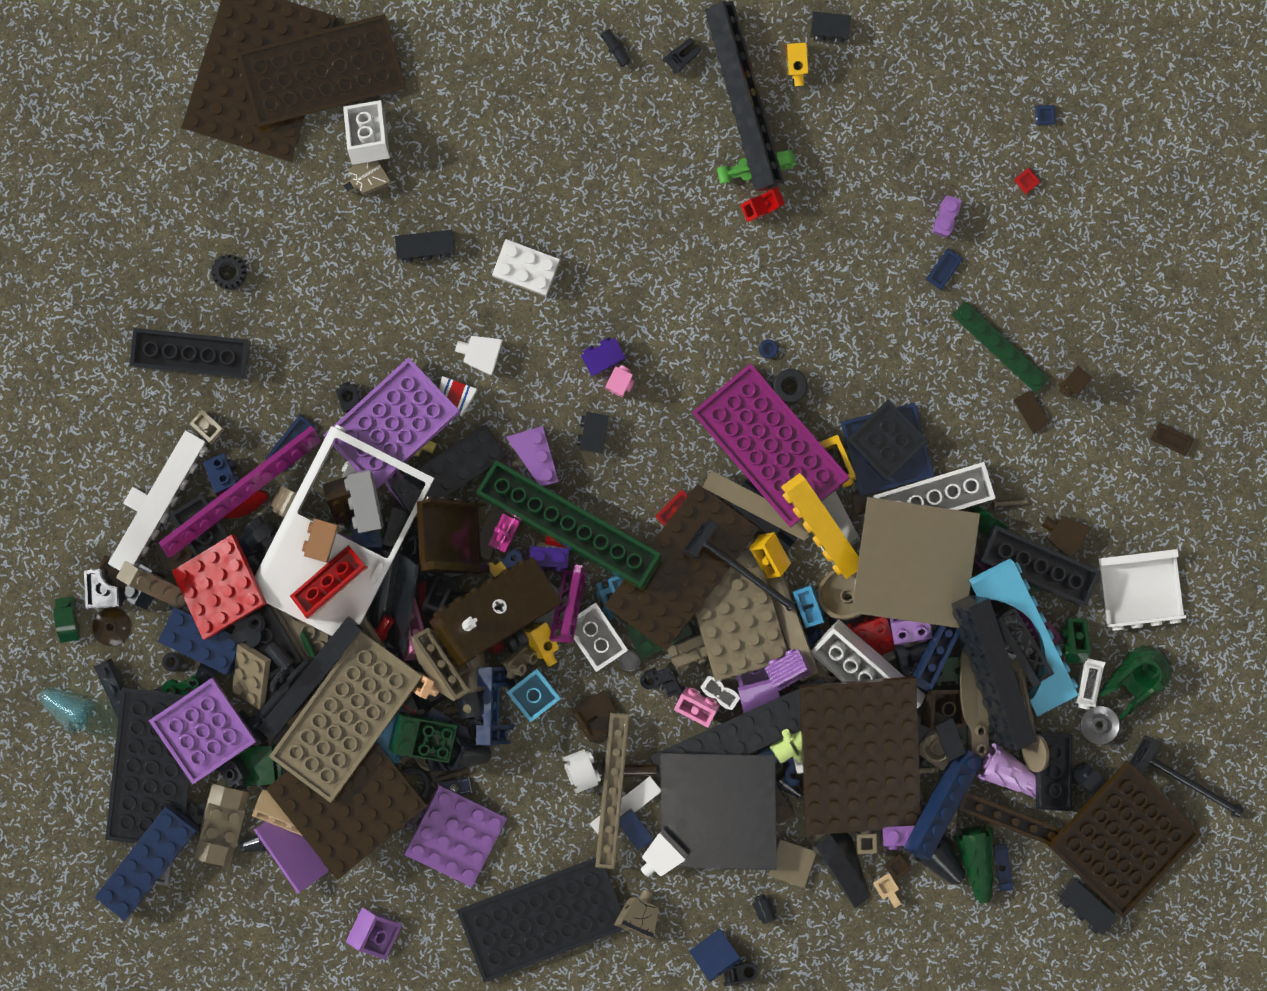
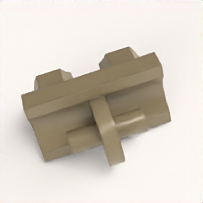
(516, 662)

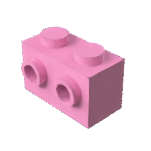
(620, 381)
(697, 706)

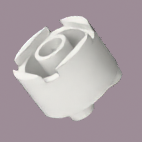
(581, 771)

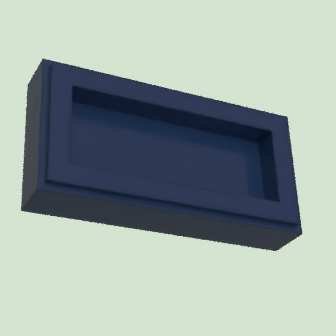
(944, 269)
(635, 829)

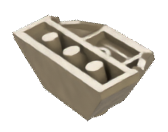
(440, 667)

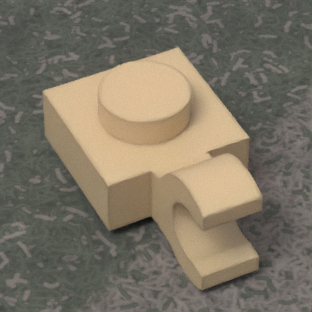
(886, 888)

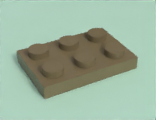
(251, 675)

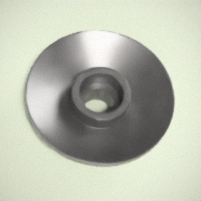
(1109, 727)

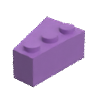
(535, 454)

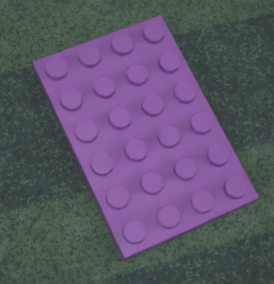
(395, 419)

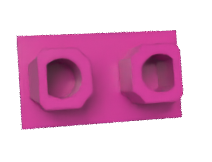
(504, 533)

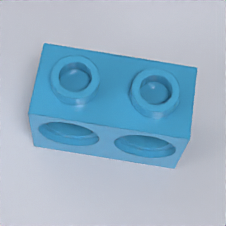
(809, 605)

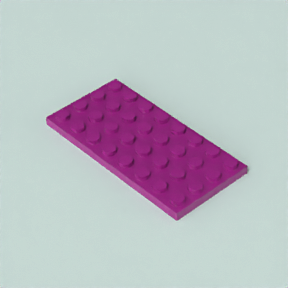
(767, 441)

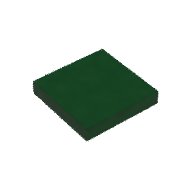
(260, 765)

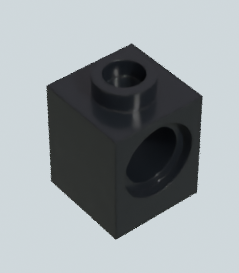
(347, 406)

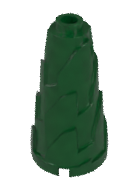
(977, 855)

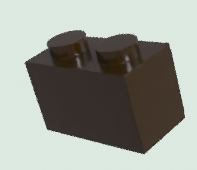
(1074, 382)

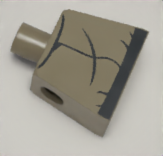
(639, 916)

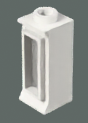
(1089, 683)

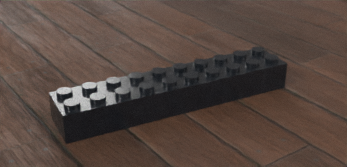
(273, 629)

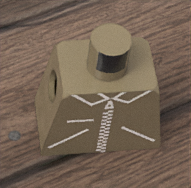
(367, 178)

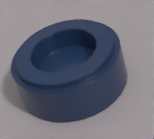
(768, 349)

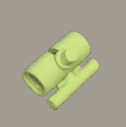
(788, 747)

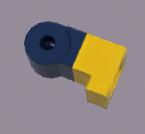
(510, 560)

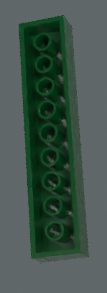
(569, 525)

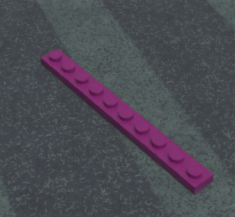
(240, 492)

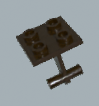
(594, 715)

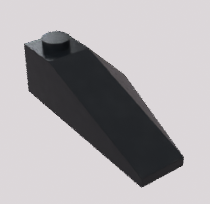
(841, 861)

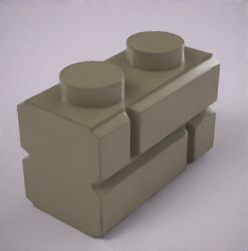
(687, 652)

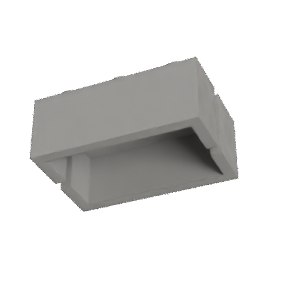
(364, 501)

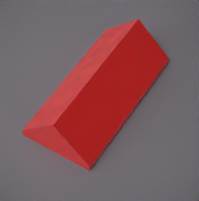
(328, 582)

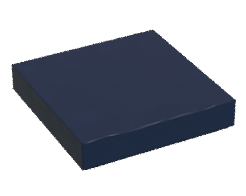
(715, 955)

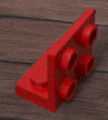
(875, 633)

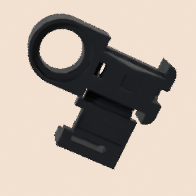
(663, 676)

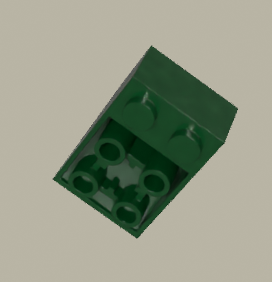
(422, 737)

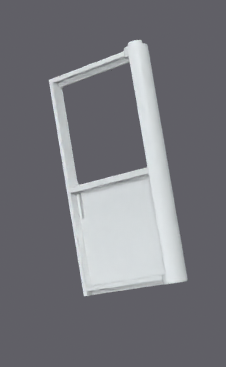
(287, 568)

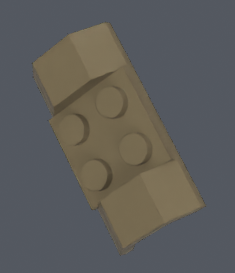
(221, 825)

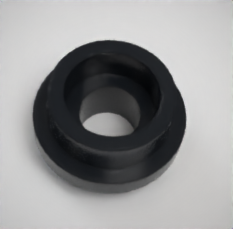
(167, 657)

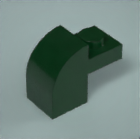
(66, 620)

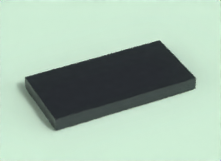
(1055, 782)

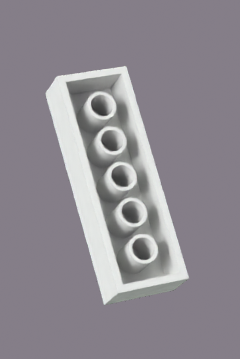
(949, 491)
(853, 658)

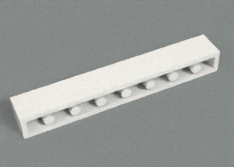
(159, 500)

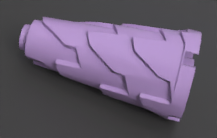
(1007, 771)

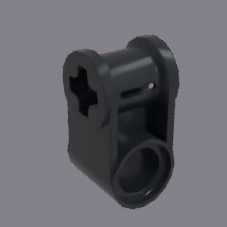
(738, 975)

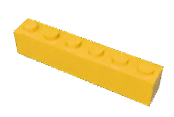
(822, 526)

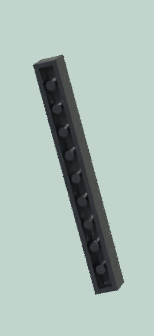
(744, 96)

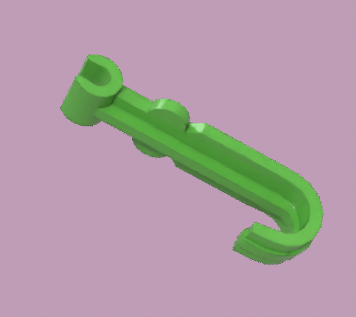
(726, 174)

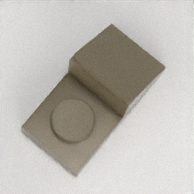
(207, 426)

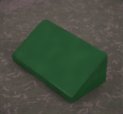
(987, 520)

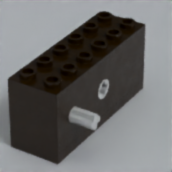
(494, 610)

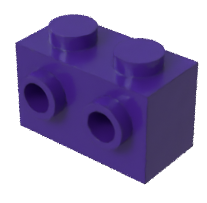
(603, 356)
(550, 557)

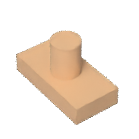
(425, 687)

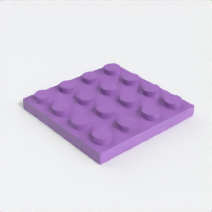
(202, 730)
(455, 836)

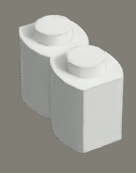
(725, 696)

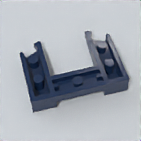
(491, 731)

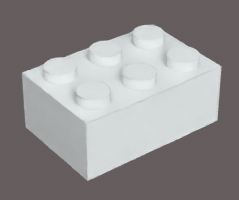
(366, 132)
(526, 268)
(597, 638)

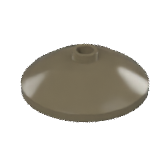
(833, 595)

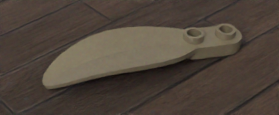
(973, 709)

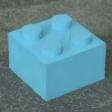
(534, 695)

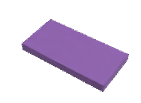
(292, 855)

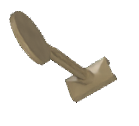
(1036, 754)

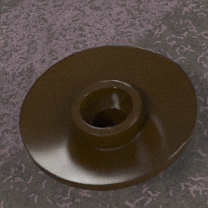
(121, 627)

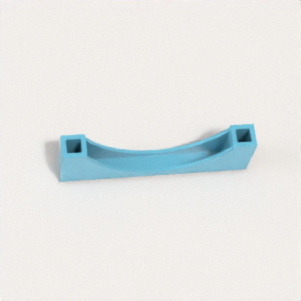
(1006, 585)

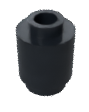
(764, 908)

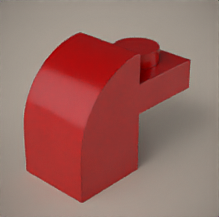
(763, 204)

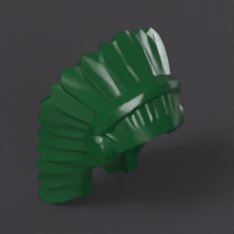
(1144, 675)

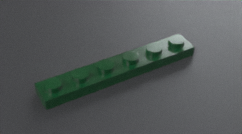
(1000, 347)

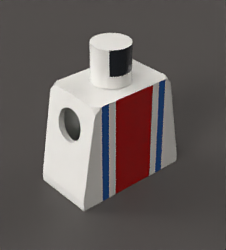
(458, 394)

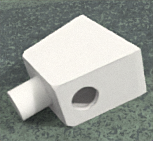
(480, 353)
(662, 855)

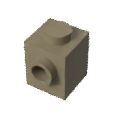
(866, 842)

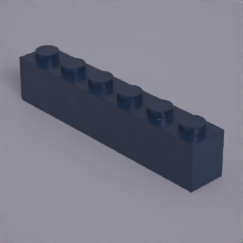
(936, 655)
(942, 805)

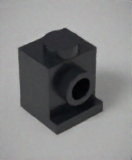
(234, 772)

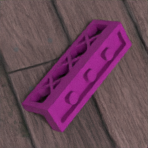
(572, 606)

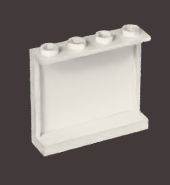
(1141, 589)

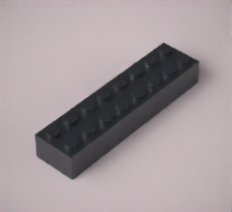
(993, 672)

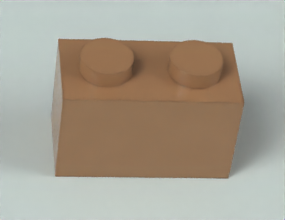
(320, 540)

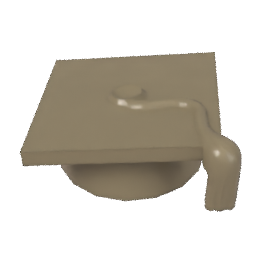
(932, 750)

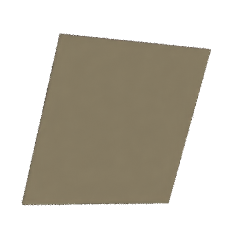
(914, 561)

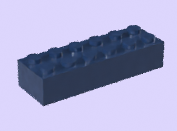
(147, 862)

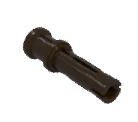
(633, 770)

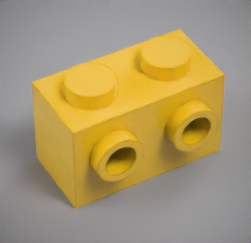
(770, 555)

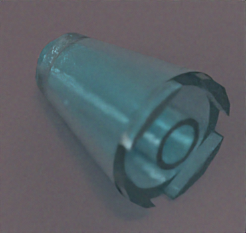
(66, 708)

